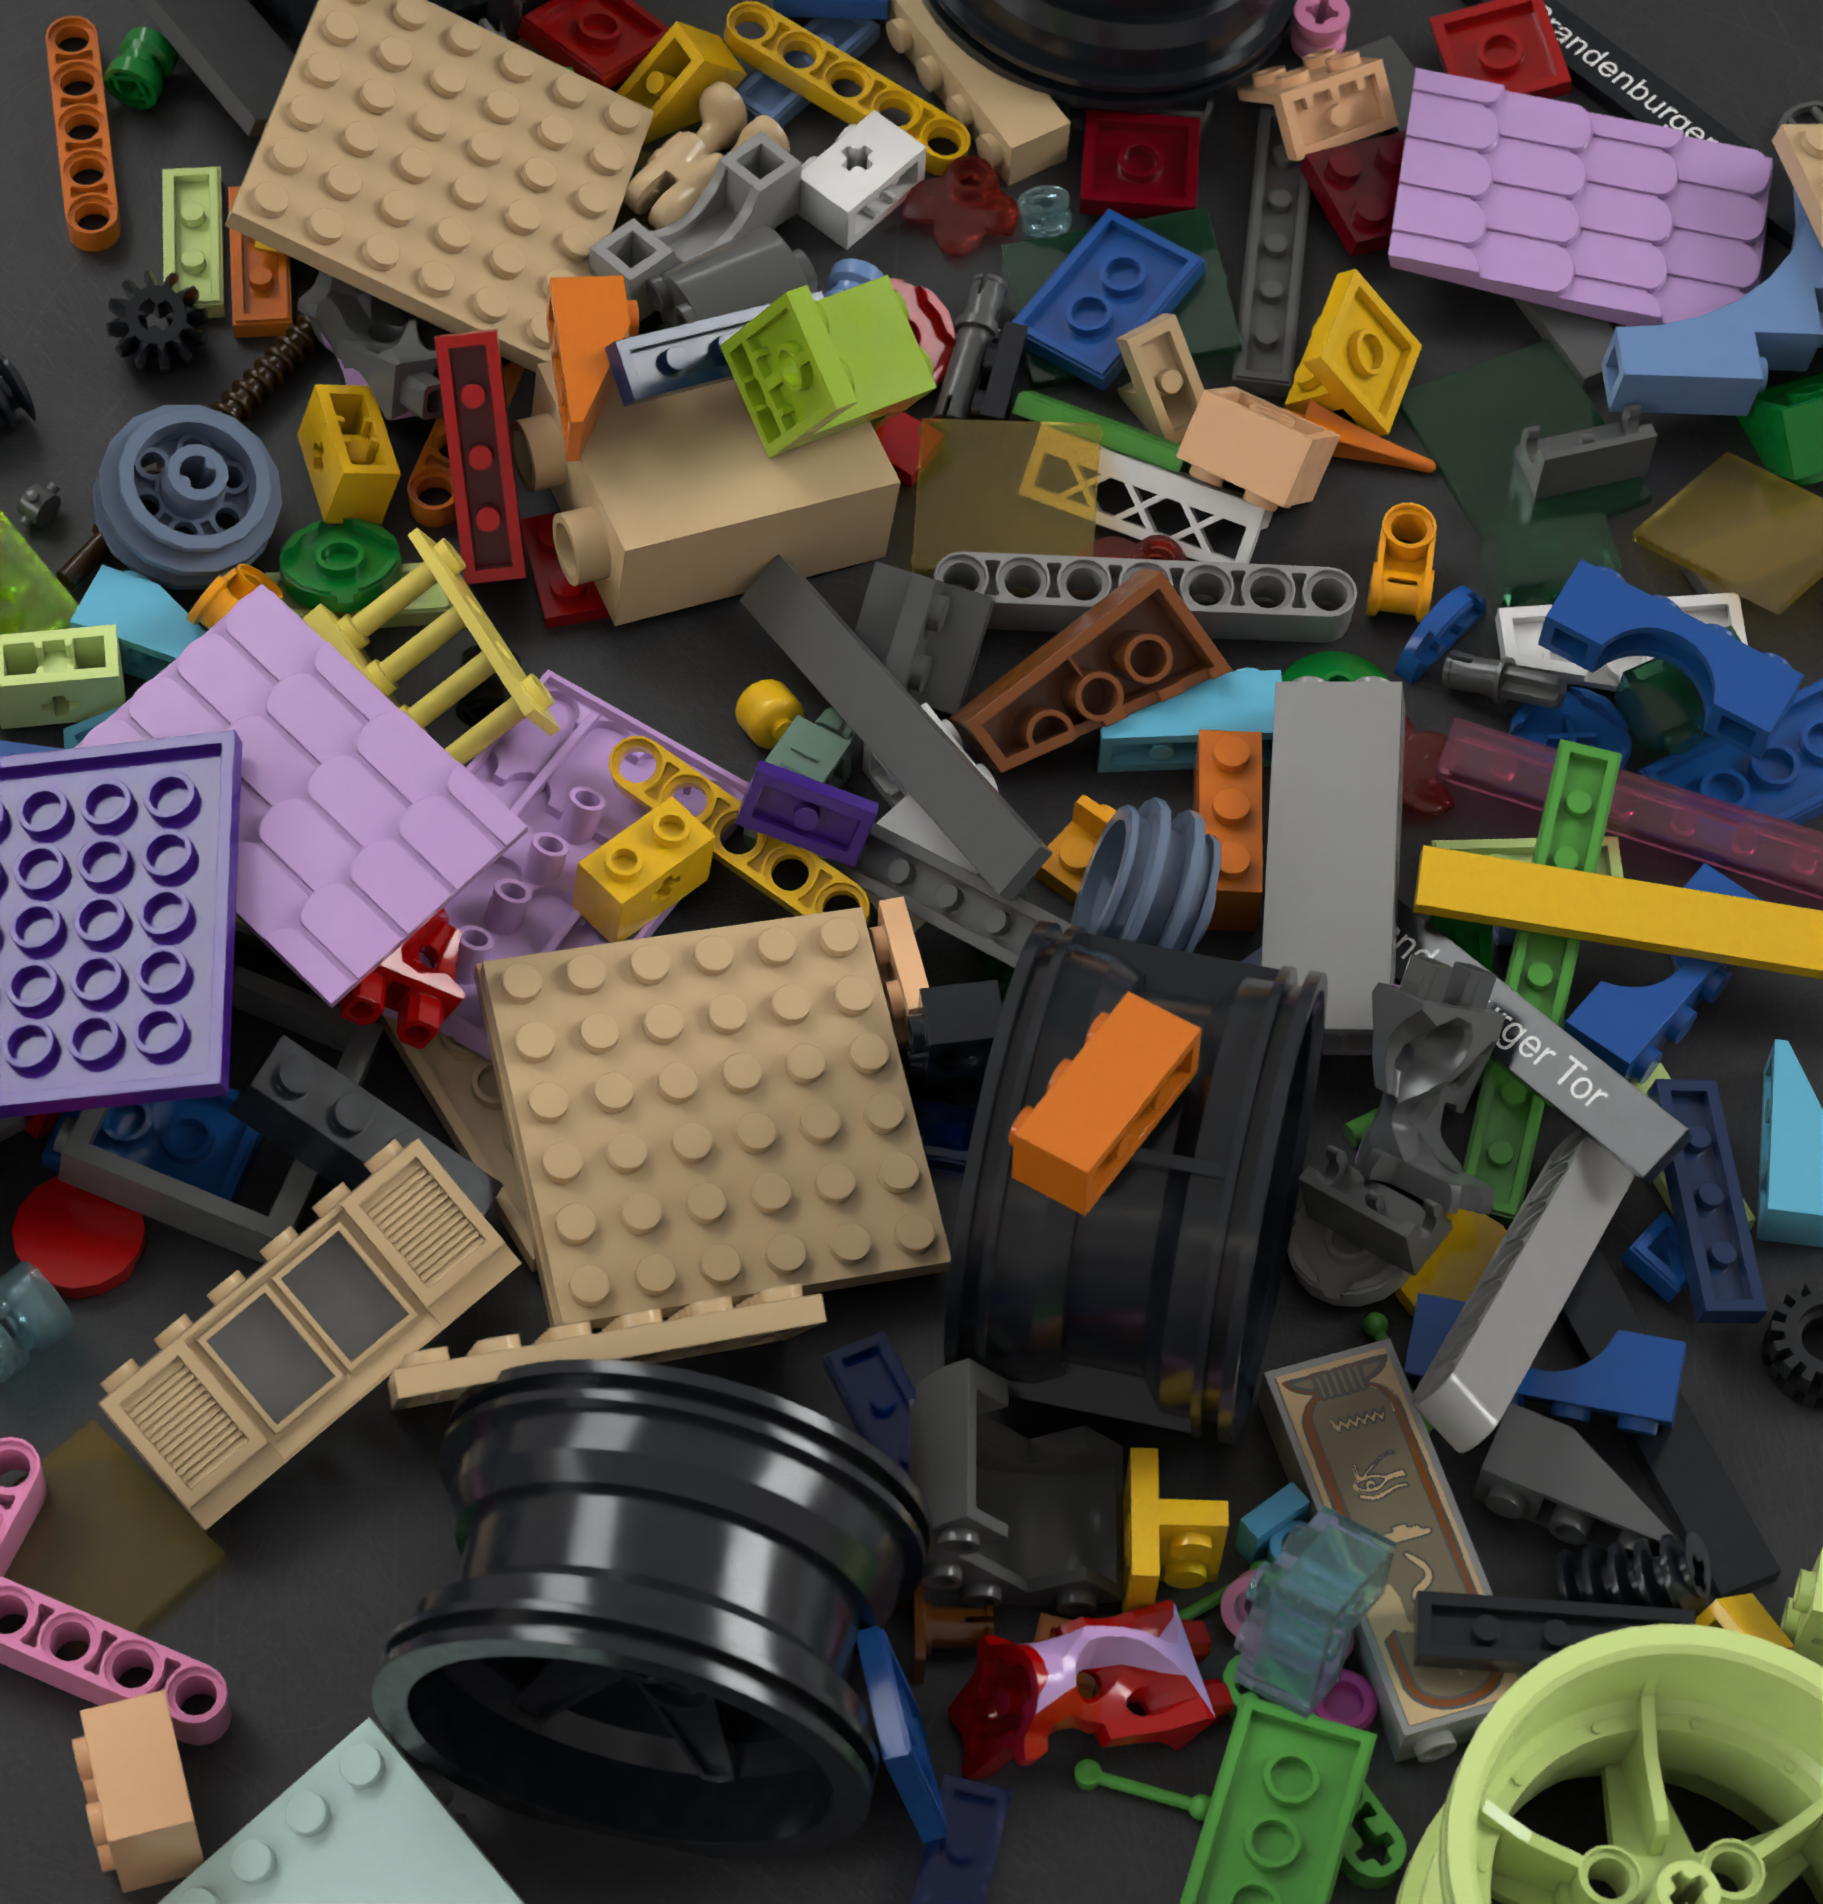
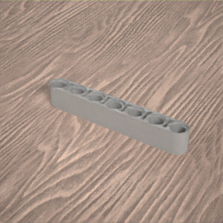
(1228, 583)
(1521, 1292)

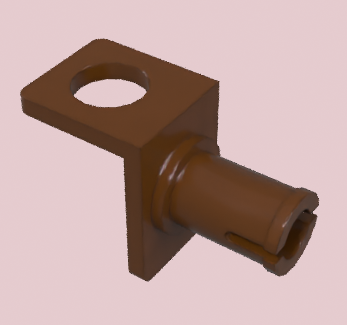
(943, 1628)

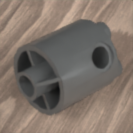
(730, 279)

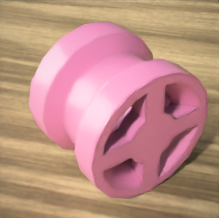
(1319, 26)

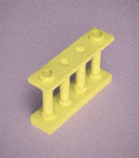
(441, 565)

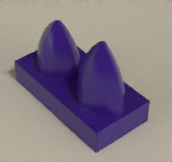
(806, 813)

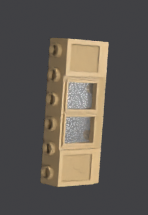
(306, 1331)

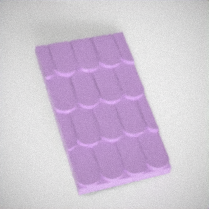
(1575, 205)
(345, 802)
(571, 809)

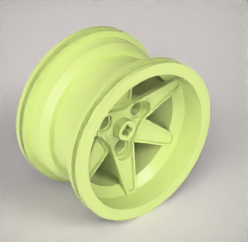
(1639, 1711)

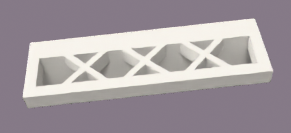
(1191, 494)

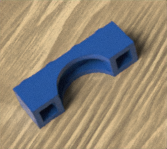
(1608, 619)
(1633, 1023)
(1629, 1380)

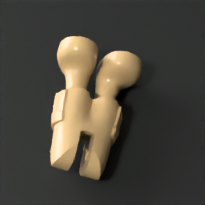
(688, 160)

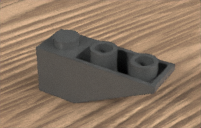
(1559, 1482)

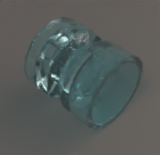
(34, 1315)

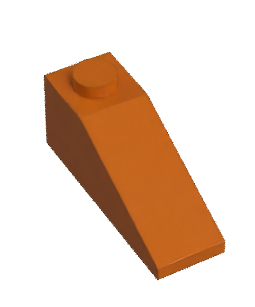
(581, 321)

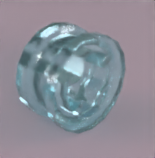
(1045, 211)

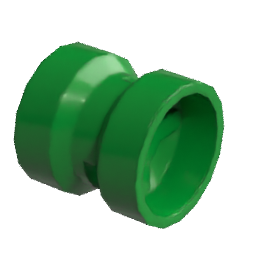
(135, 75)

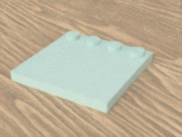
(351, 1834)

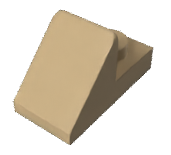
(1163, 377)

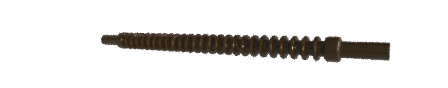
(246, 395)

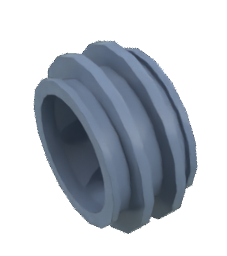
(194, 447)
(1151, 878)

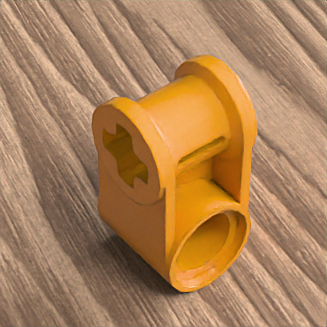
(1402, 571)
(226, 592)

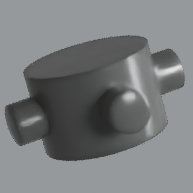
(39, 505)

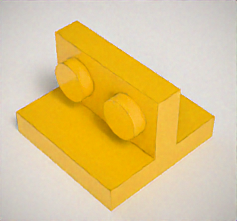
(1356, 357)
(1166, 1537)

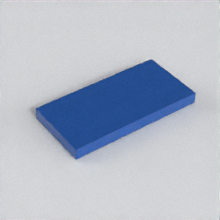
(1780, 784)

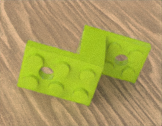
(827, 364)

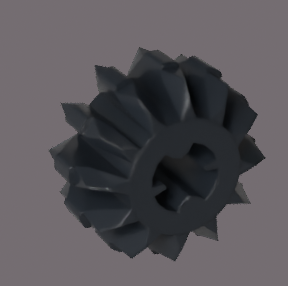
(162, 302)

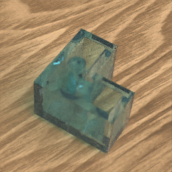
(1308, 1608)

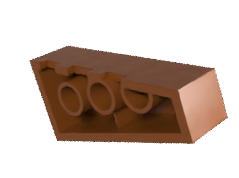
(1103, 666)

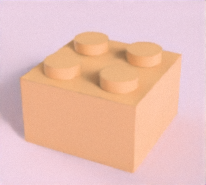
(1256, 448)
(137, 1792)

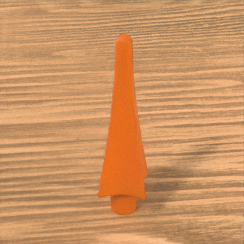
(1363, 445)

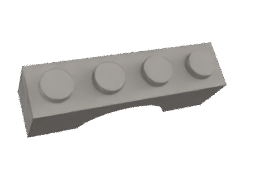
(749, 190)

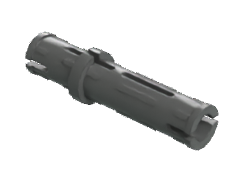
(973, 333)

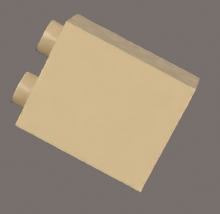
(689, 507)

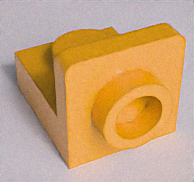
(1074, 848)

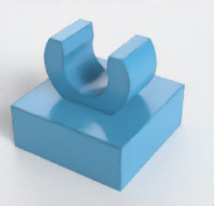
(1268, 1525)

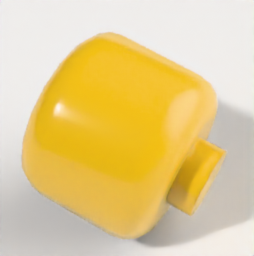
(767, 711)

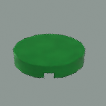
(340, 564)

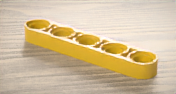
(833, 65)
(720, 813)

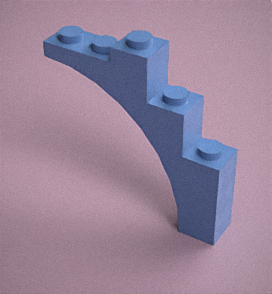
(1724, 356)

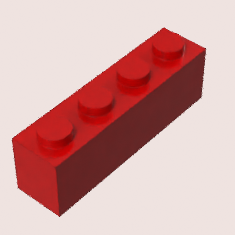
(480, 456)

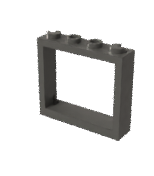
(191, 1207)

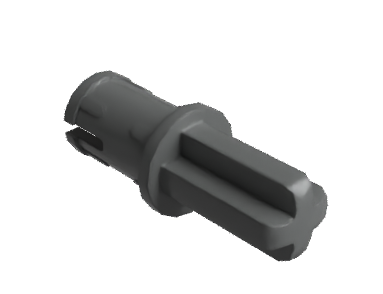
(1502, 680)

